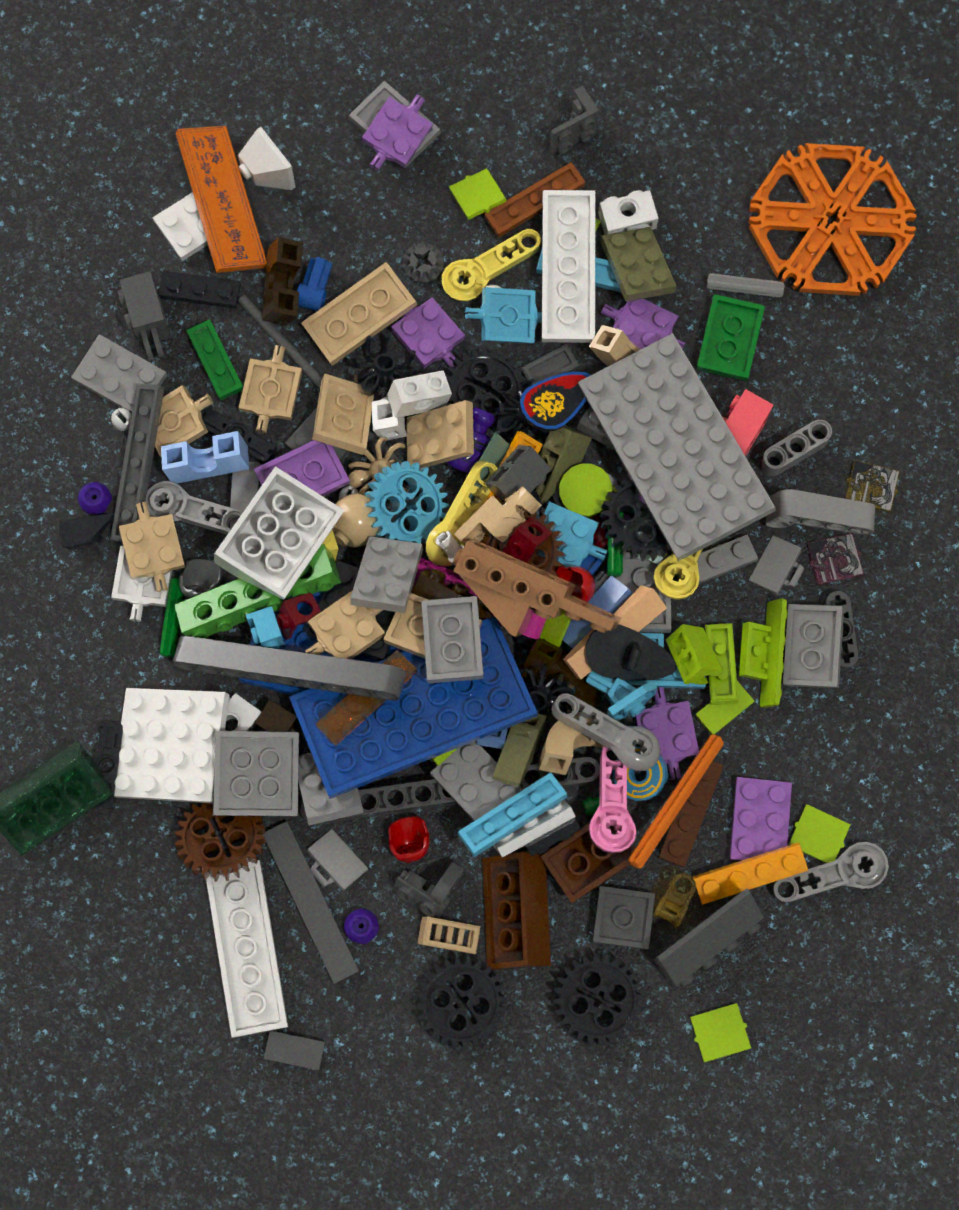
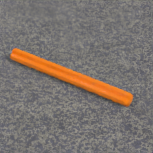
(675, 801)

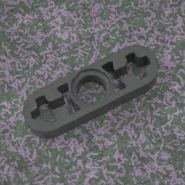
(851, 649)

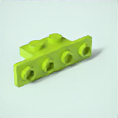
(763, 652)

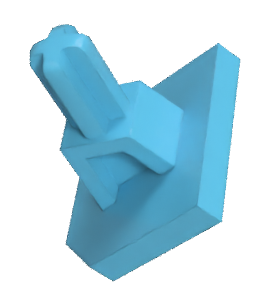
(623, 697)

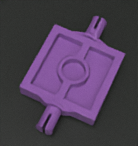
(397, 132)
(642, 322)
(429, 333)
(673, 729)

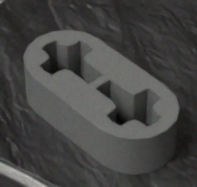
(447, 883)

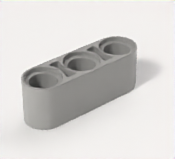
(804, 439)

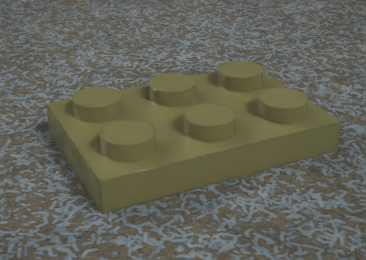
(638, 264)

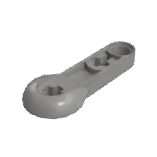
(188, 508)
(611, 733)
(841, 872)

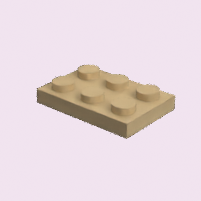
(342, 415)
(440, 434)
(407, 628)

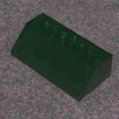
(51, 798)

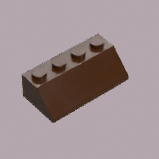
(516, 911)

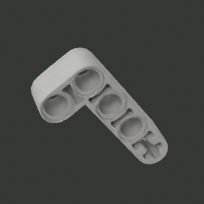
(821, 512)

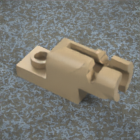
(498, 518)

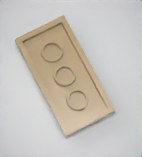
(359, 313)

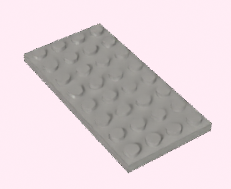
(676, 447)

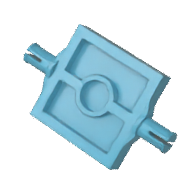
(507, 315)
(577, 535)

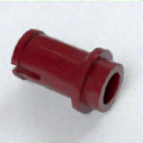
(599, 536)

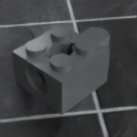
(144, 312)

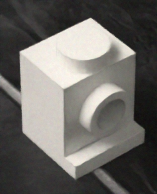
(385, 422)

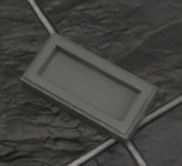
(551, 364)
(294, 1050)

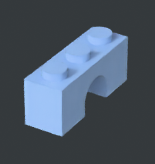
(185, 463)

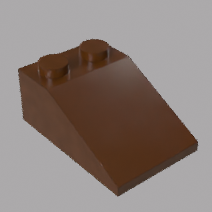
(582, 865)

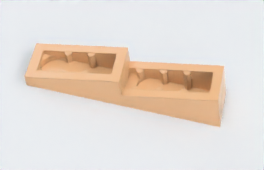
(635, 613)

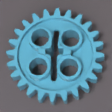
(390, 487)

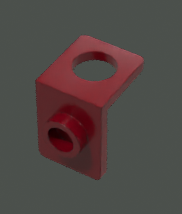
(523, 542)
(289, 617)

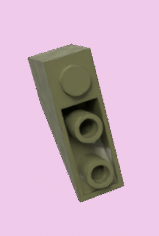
(561, 452)
(519, 750)

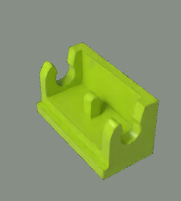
(693, 654)

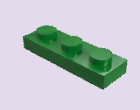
(215, 360)

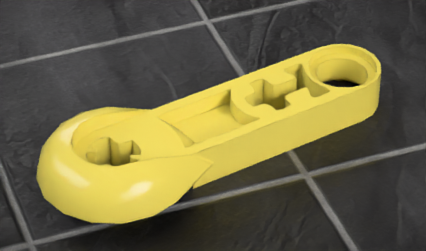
(486, 266)
(460, 511)
(688, 572)

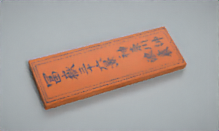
(221, 199)

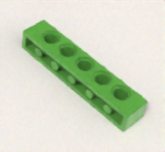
(218, 601)

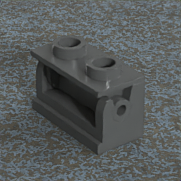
(521, 468)

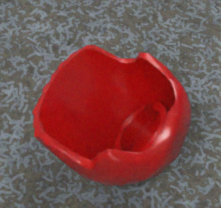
(581, 578)
(409, 839)

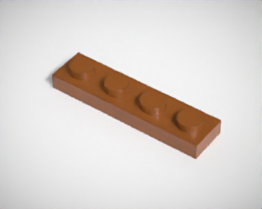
(530, 201)

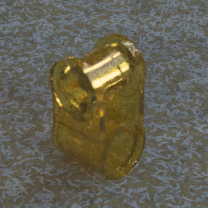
(675, 901)

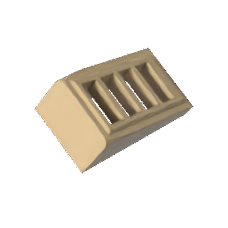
(425, 930)

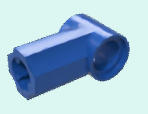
(313, 289)

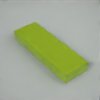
(723, 687)

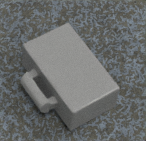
(776, 565)
(336, 860)

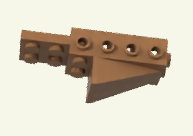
(517, 588)

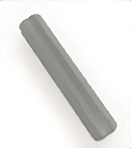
(745, 285)

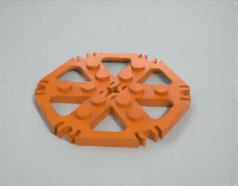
(819, 198)

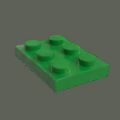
(730, 337)

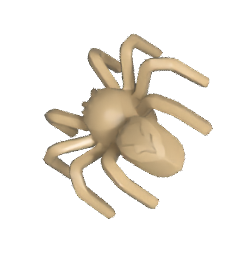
(360, 477)

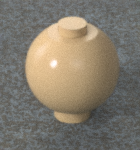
(354, 524)

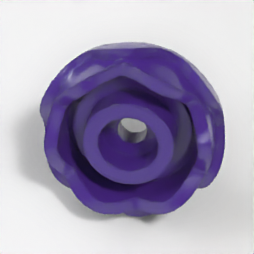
(102, 500)
(365, 934)

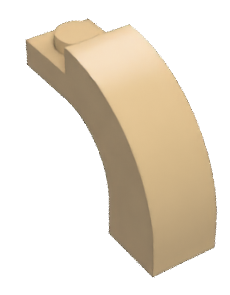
(612, 345)
(559, 747)

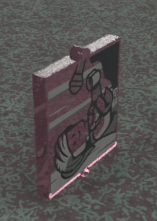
(835, 559)

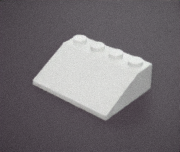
(277, 534)

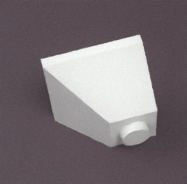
(265, 163)

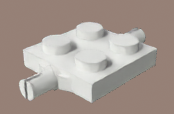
(138, 591)

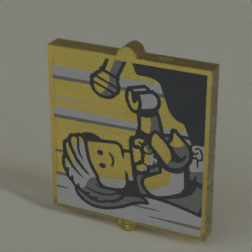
(873, 485)

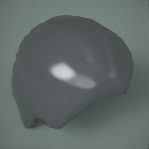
(200, 577)

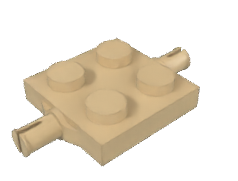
(270, 389)
(180, 418)
(151, 546)
(345, 629)

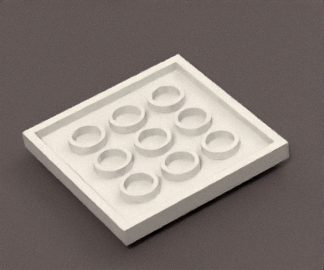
(169, 744)

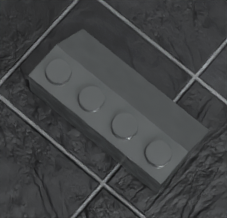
(710, 938)

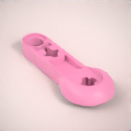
(612, 809)

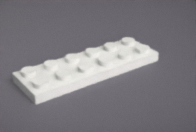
(568, 266)
(247, 952)

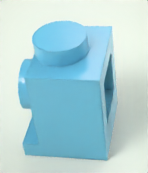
(265, 628)

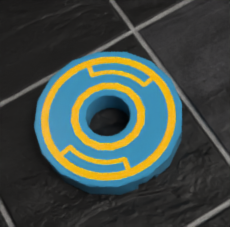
(651, 785)

